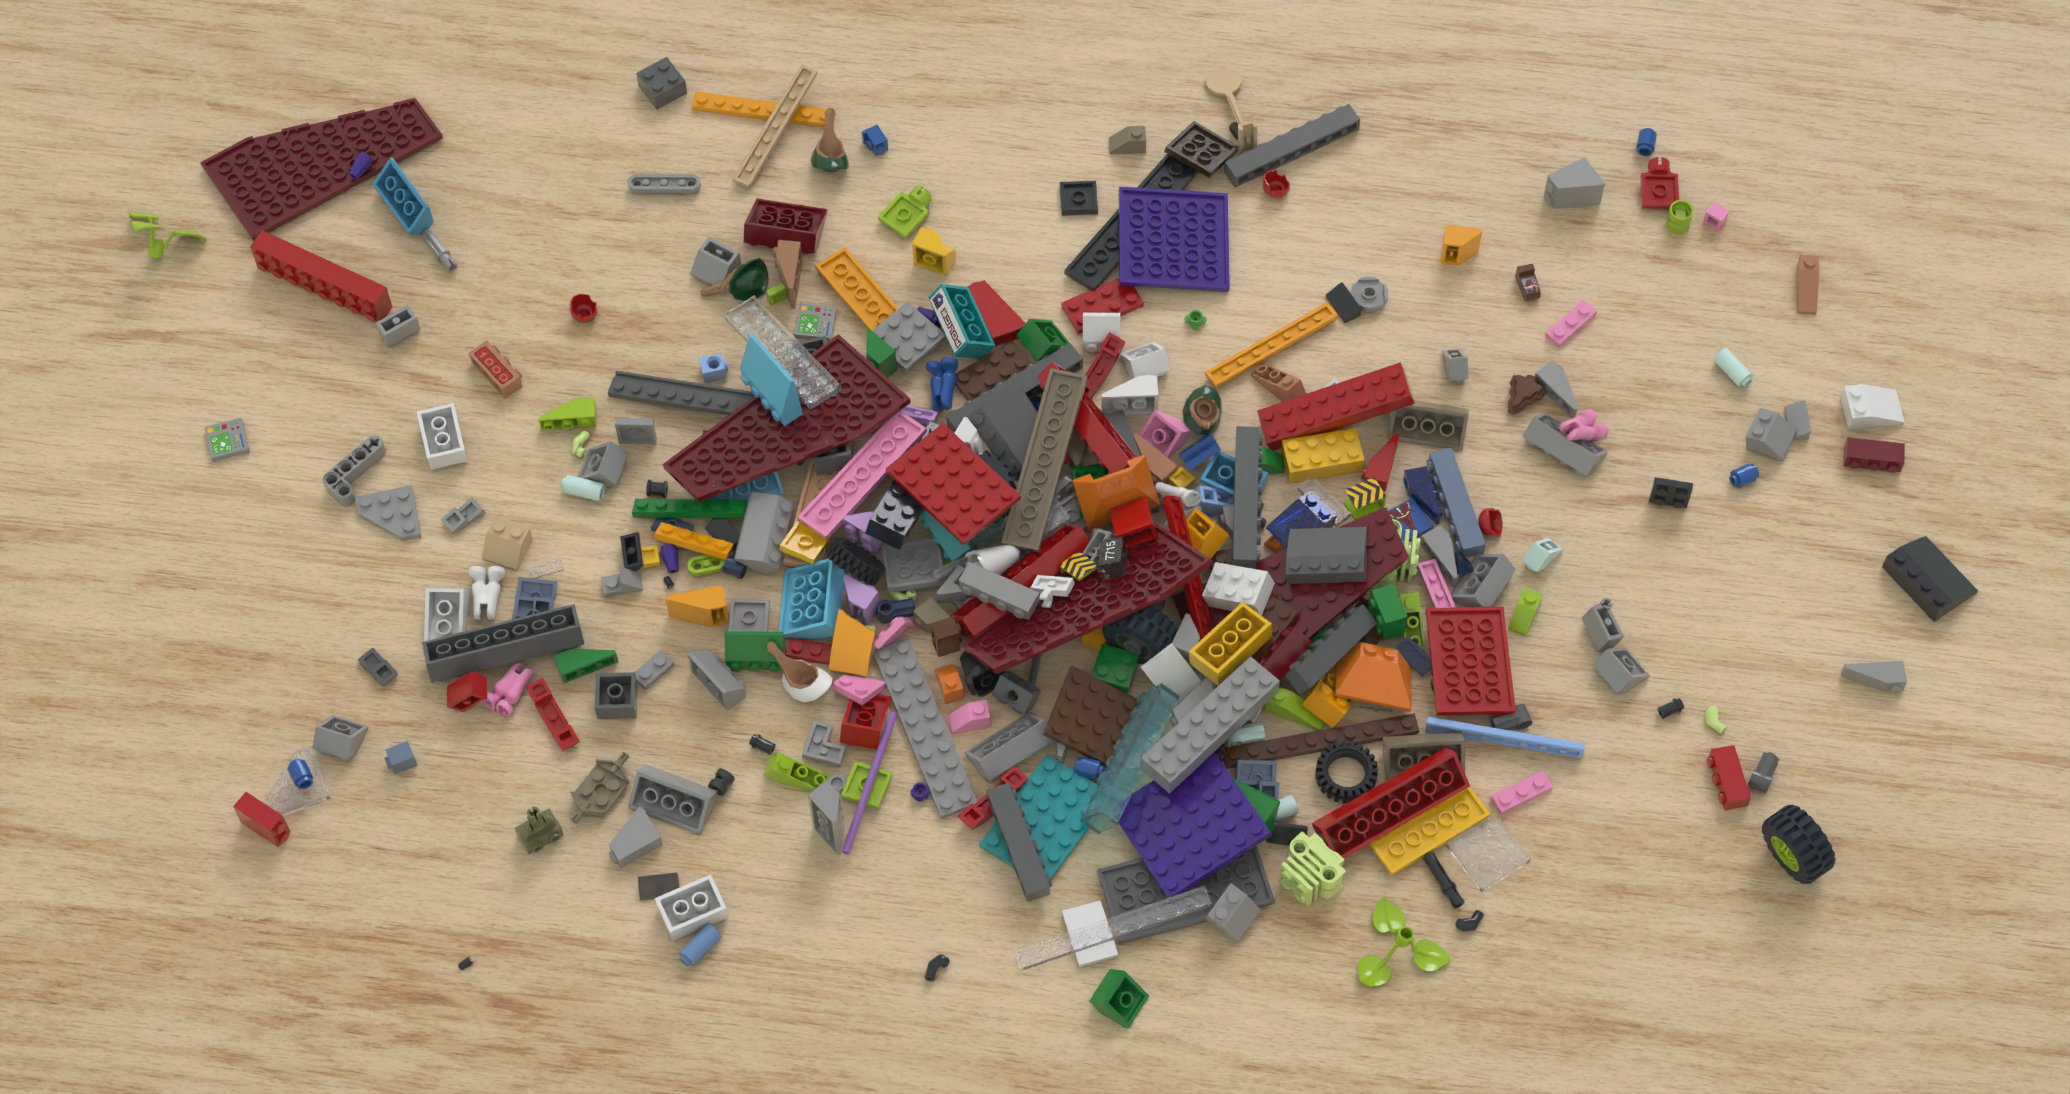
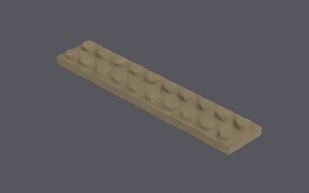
(1044, 459)

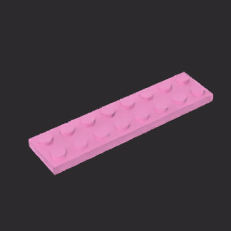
(861, 474)

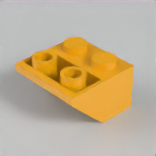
(1460, 244)

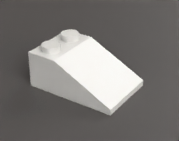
(1134, 397)
(1870, 406)
(445, 612)

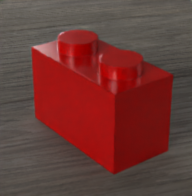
(467, 692)

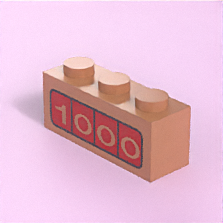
(496, 369)

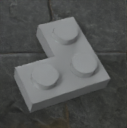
(819, 748)

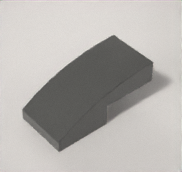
(377, 667)

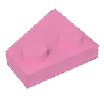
(894, 632)
(858, 688)

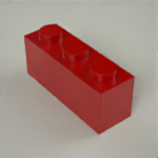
(1728, 777)

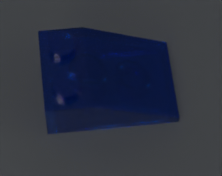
(1303, 513)

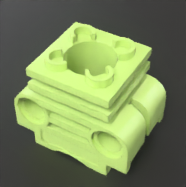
(1411, 564)
(1312, 869)

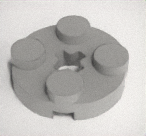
(1372, 285)

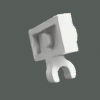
(1052, 586)

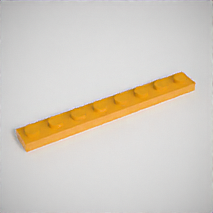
(754, 108)
(1271, 345)

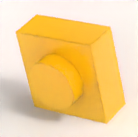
(1181, 478)
(650, 556)

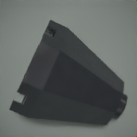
(977, 676)

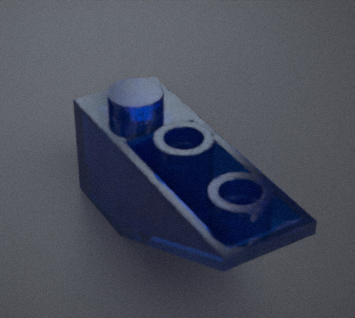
(1419, 487)

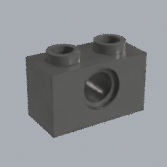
(1027, 693)

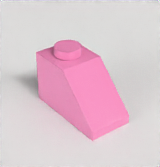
(970, 717)

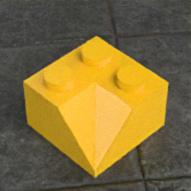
(931, 253)

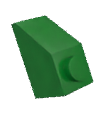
(1271, 461)

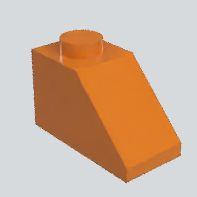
(949, 683)

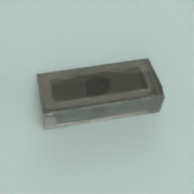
(657, 885)

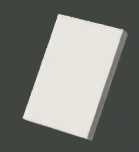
(1172, 671)
(1083, 916)

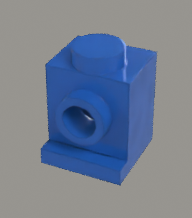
(875, 140)

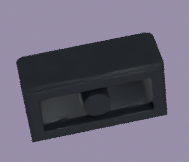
(1344, 303)
(723, 530)
(632, 551)
(1284, 833)

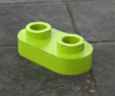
(706, 563)

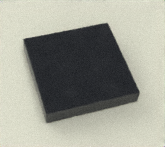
(1078, 198)

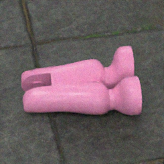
(1583, 427)
(510, 687)

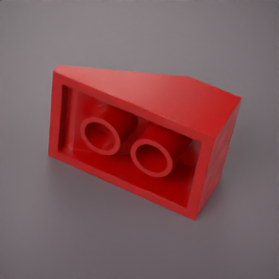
(866, 722)

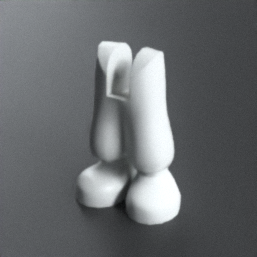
(1189, 498)
(484, 594)

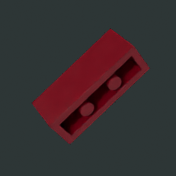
(1874, 455)
(1284, 651)

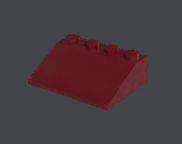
(784, 221)

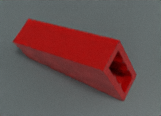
(998, 316)

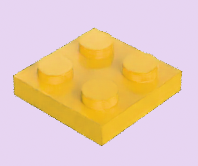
(804, 543)

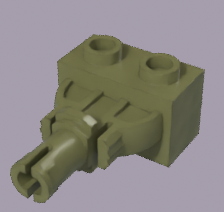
(538, 830)

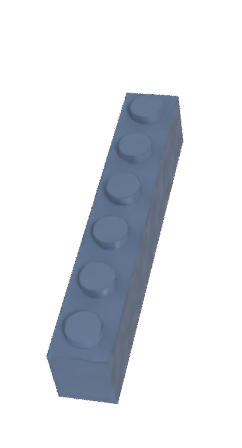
(1456, 502)

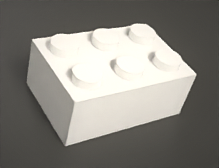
(442, 436)
(1233, 584)
(691, 907)

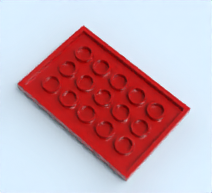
(953, 484)
(1470, 661)

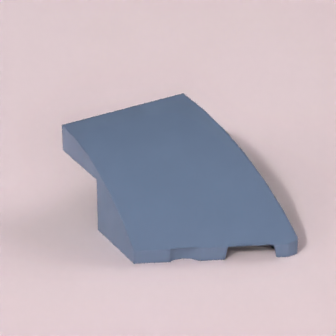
(534, 596)
(1259, 775)

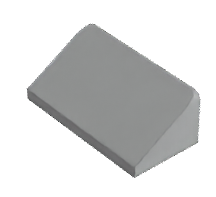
(1798, 417)

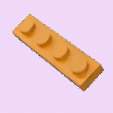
(693, 541)

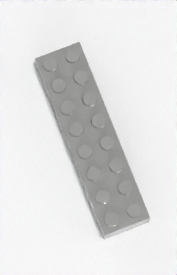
(1209, 724)

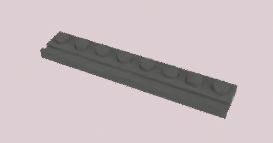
(677, 393)

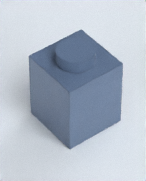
(400, 757)

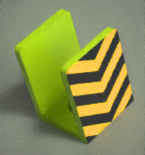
(1364, 498)
(1078, 566)

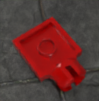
(1659, 185)

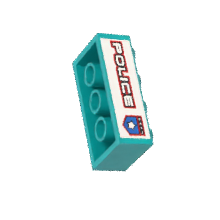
(961, 321)

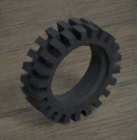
(855, 560)
(1351, 751)

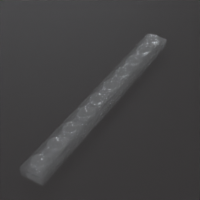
(1112, 928)

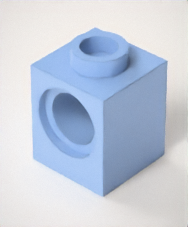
(708, 363)

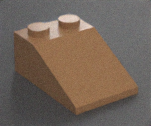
(789, 264)

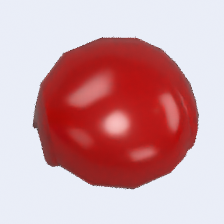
(1275, 185)
(583, 308)
(1490, 522)

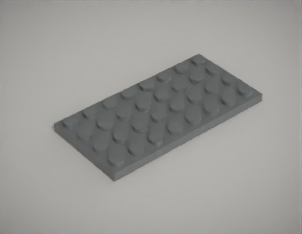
(1133, 886)

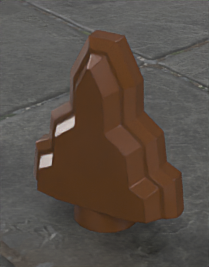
(1524, 392)

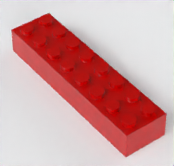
(321, 277)
(1337, 406)
(1097, 431)
(1057, 548)
(1392, 803)

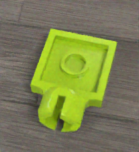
(907, 211)

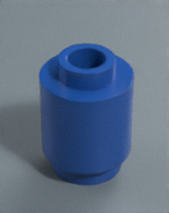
(1646, 141)
(1744, 475)
(1088, 768)
(300, 773)

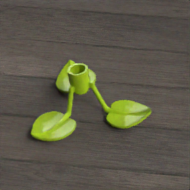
(156, 245)
(1390, 918)

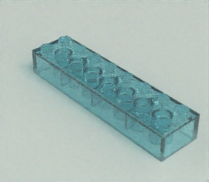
(1123, 767)

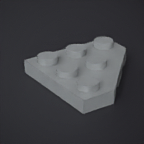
(391, 511)

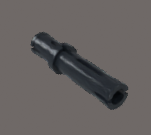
(1448, 887)

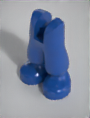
(943, 382)

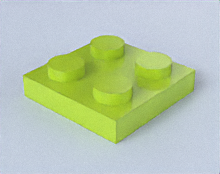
(856, 782)

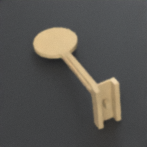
(1225, 83)

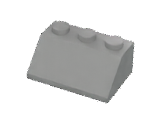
(1485, 582)
(716, 678)

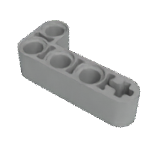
(371, 450)

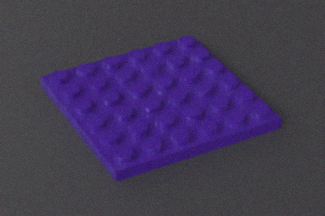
(1173, 239)
(1193, 827)

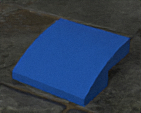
(1199, 451)

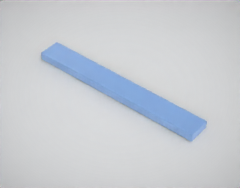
(1506, 737)

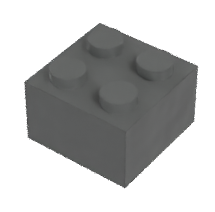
(661, 83)
(616, 695)

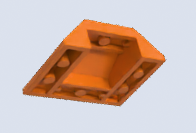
(1114, 490)
(1374, 676)

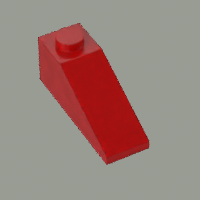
(1381, 463)

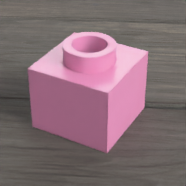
(1716, 216)

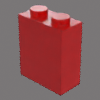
(1134, 522)
(262, 819)

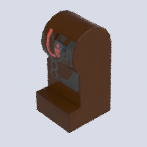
(1527, 282)

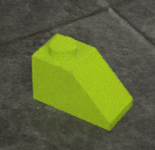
(1525, 611)

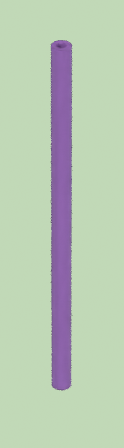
(869, 783)

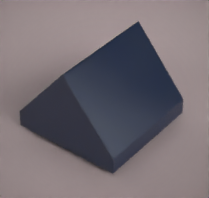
(1463, 565)

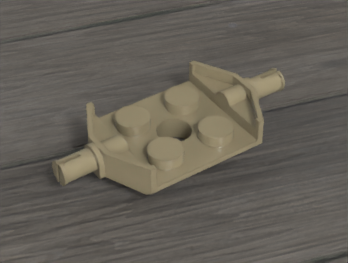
(604, 774)

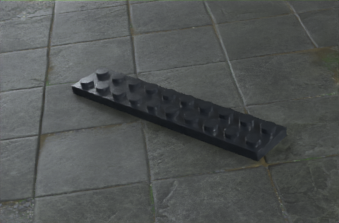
(1102, 252)

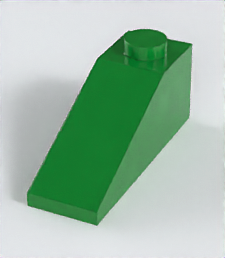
(580, 662)

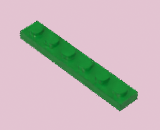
(689, 508)

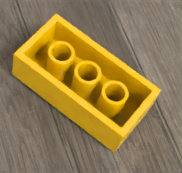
(1322, 455)
(1230, 643)

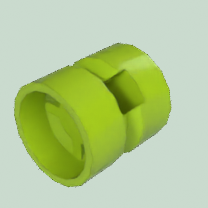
(1679, 216)

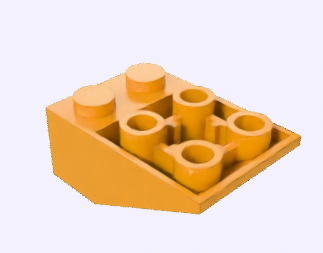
(1205, 533)
(699, 606)
(1322, 701)

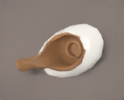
(801, 678)

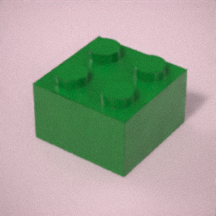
(1388, 612)
(1116, 667)

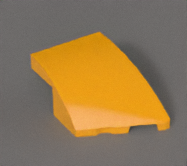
(851, 646)

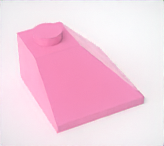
(1165, 433)

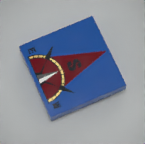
(1412, 518)

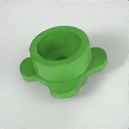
(1195, 314)

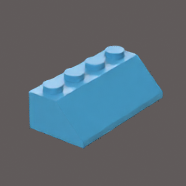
(403, 199)

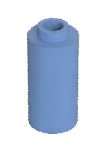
(699, 945)

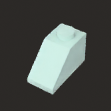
(1541, 554)

